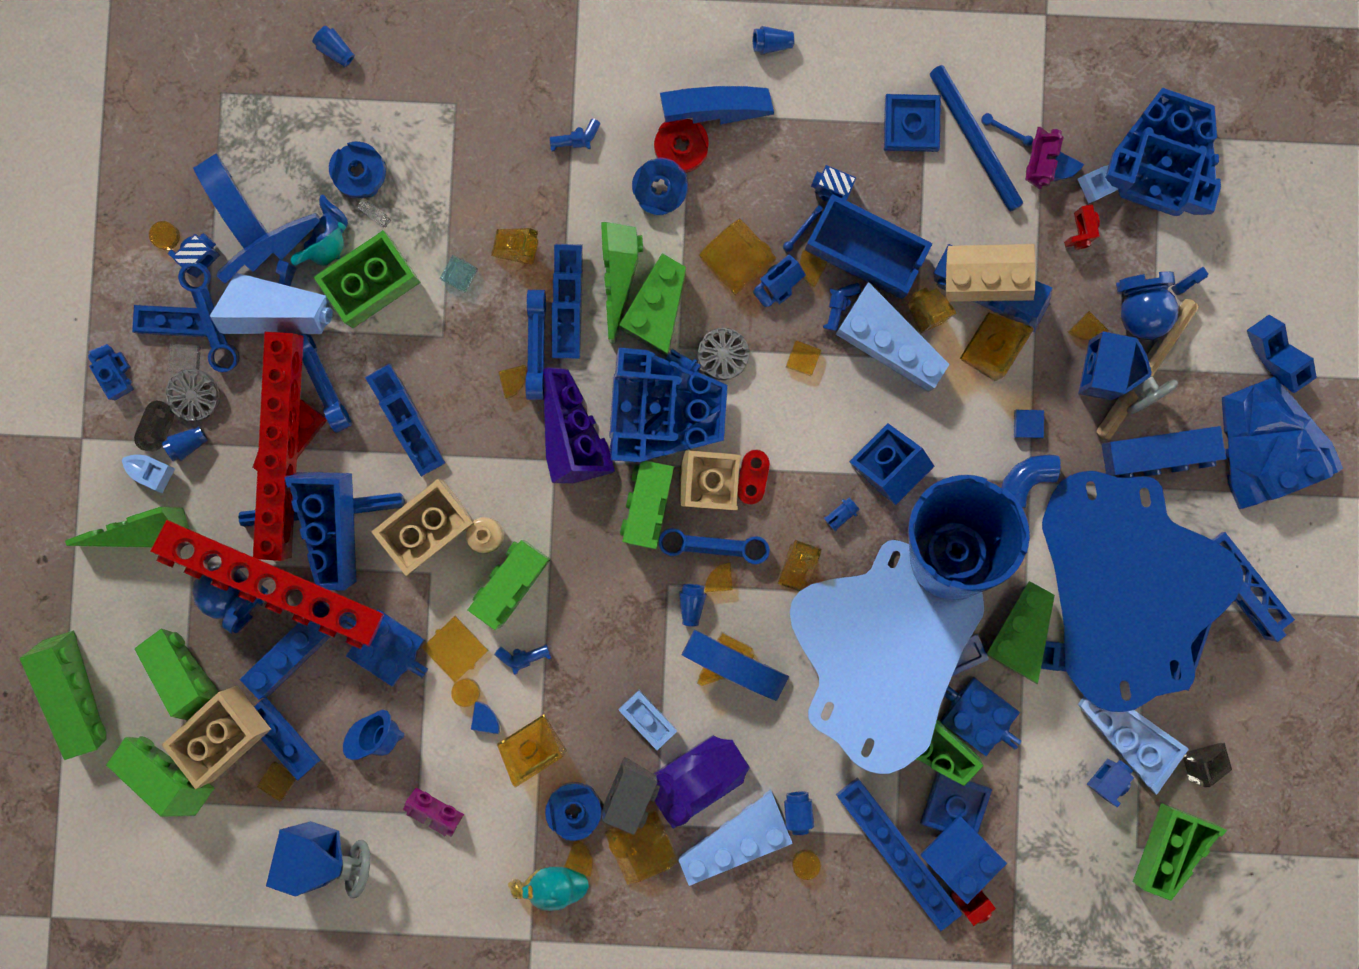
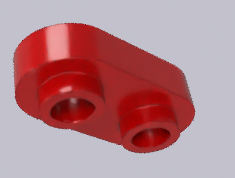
(752, 476)

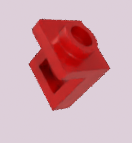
(1087, 227)
(977, 910)

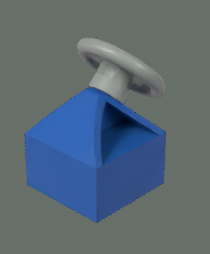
(1117, 366)
(312, 857)

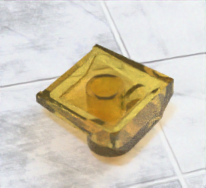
(737, 256)
(643, 853)

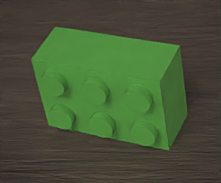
(367, 279)

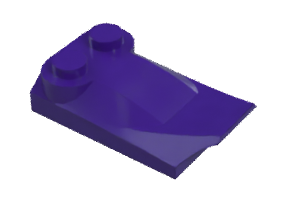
(699, 779)

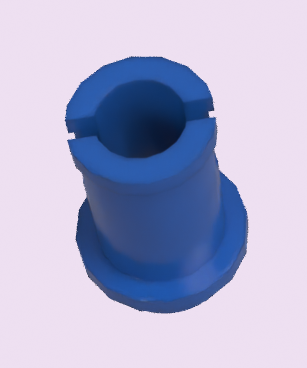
(683, 361)
(842, 513)

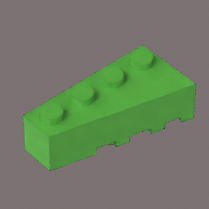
(65, 694)
(951, 756)

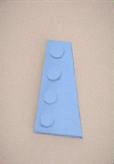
(1140, 742)
(742, 839)

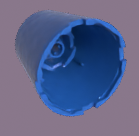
(976, 523)

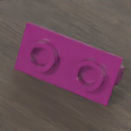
(1041, 168)
(443, 816)

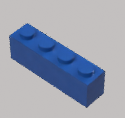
(1164, 451)
(287, 656)

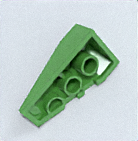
(620, 259)
(137, 531)

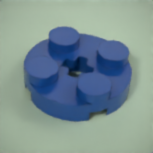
(350, 156)
(674, 179)
(564, 823)

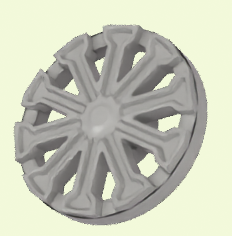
(723, 353)
(192, 394)

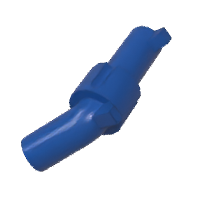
(577, 138)
(838, 303)
(522, 658)

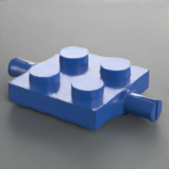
(390, 652)
(980, 716)

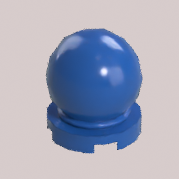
(1149, 305)
(224, 604)

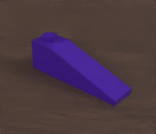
(571, 440)

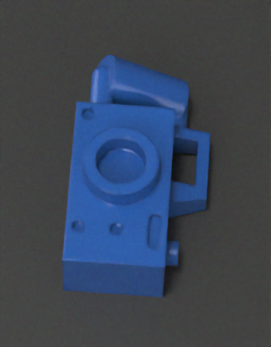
(779, 281)
(109, 372)

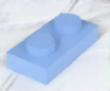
(648, 720)

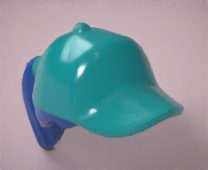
(326, 237)

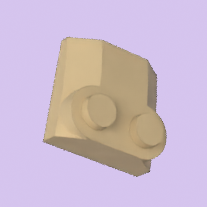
(709, 480)

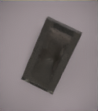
(1207, 764)

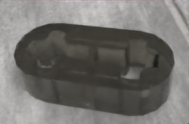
(154, 426)

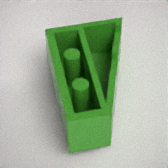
(656, 306)
(647, 504)
(508, 584)
(1024, 633)
(175, 674)
(157, 778)
(1173, 850)

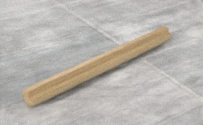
(1155, 357)

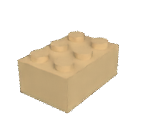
(216, 737)

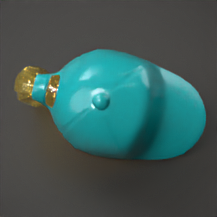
(551, 888)

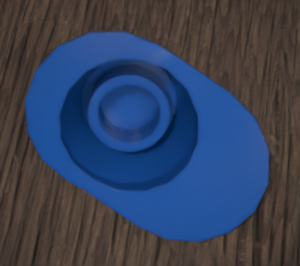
(372, 736)

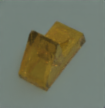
(516, 245)
(799, 565)

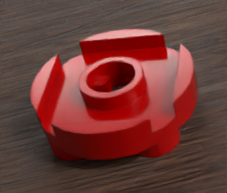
(685, 129)

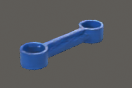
(205, 307)
(536, 326)
(333, 409)
(714, 546)

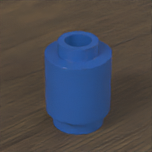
(799, 812)

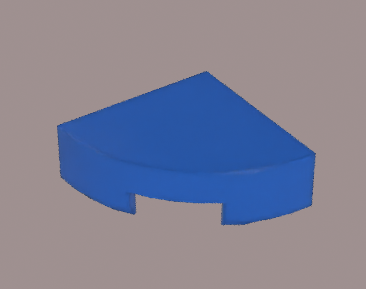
(1066, 167)
(286, 272)
(1191, 279)
(484, 719)

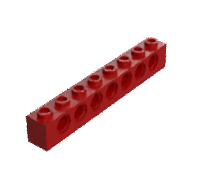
(277, 445)
(175, 537)

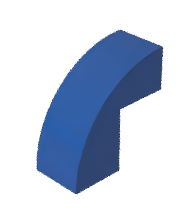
(1282, 360)

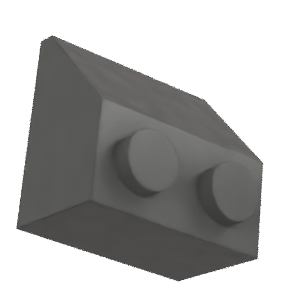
(629, 797)

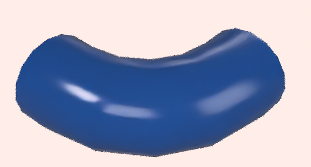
(1030, 473)

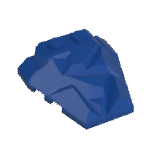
(1169, 157)
(662, 407)
(1273, 444)

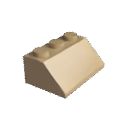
(990, 272)
(423, 526)

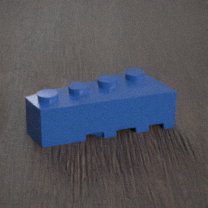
(1026, 311)
(327, 525)

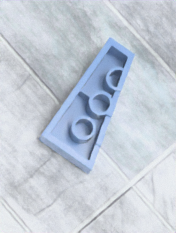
(887, 337)

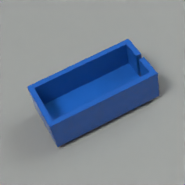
(868, 246)

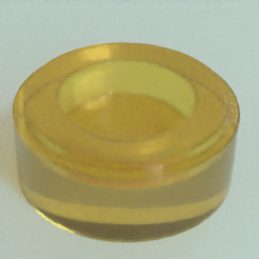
(164, 235)
(465, 692)
(806, 864)

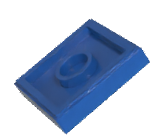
(912, 122)
(951, 799)

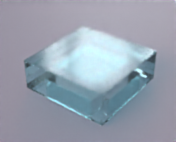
(459, 273)

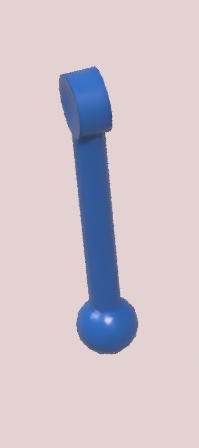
(987, 119)
(789, 245)

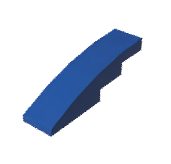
(717, 102)
(278, 241)
(567, 301)
(405, 419)

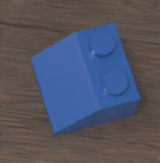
(892, 463)
(963, 859)

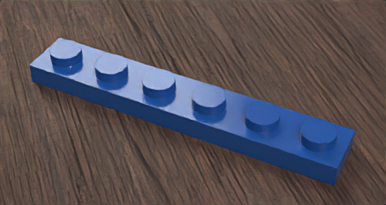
(899, 854)

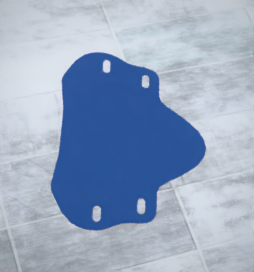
(1131, 588)

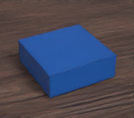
(1028, 423)

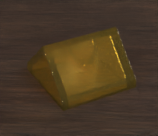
(996, 345)
(531, 750)

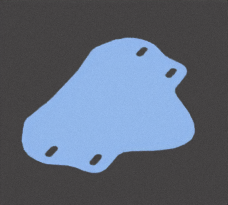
(882, 657)

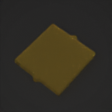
(455, 649)

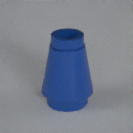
(771, 40)
(332, 45)
(184, 443)
(692, 602)

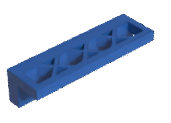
(1250, 604)

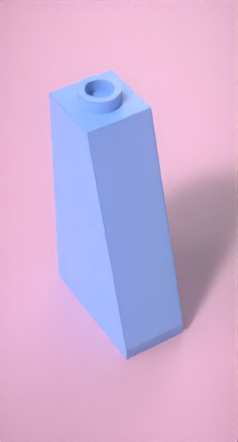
(262, 305)

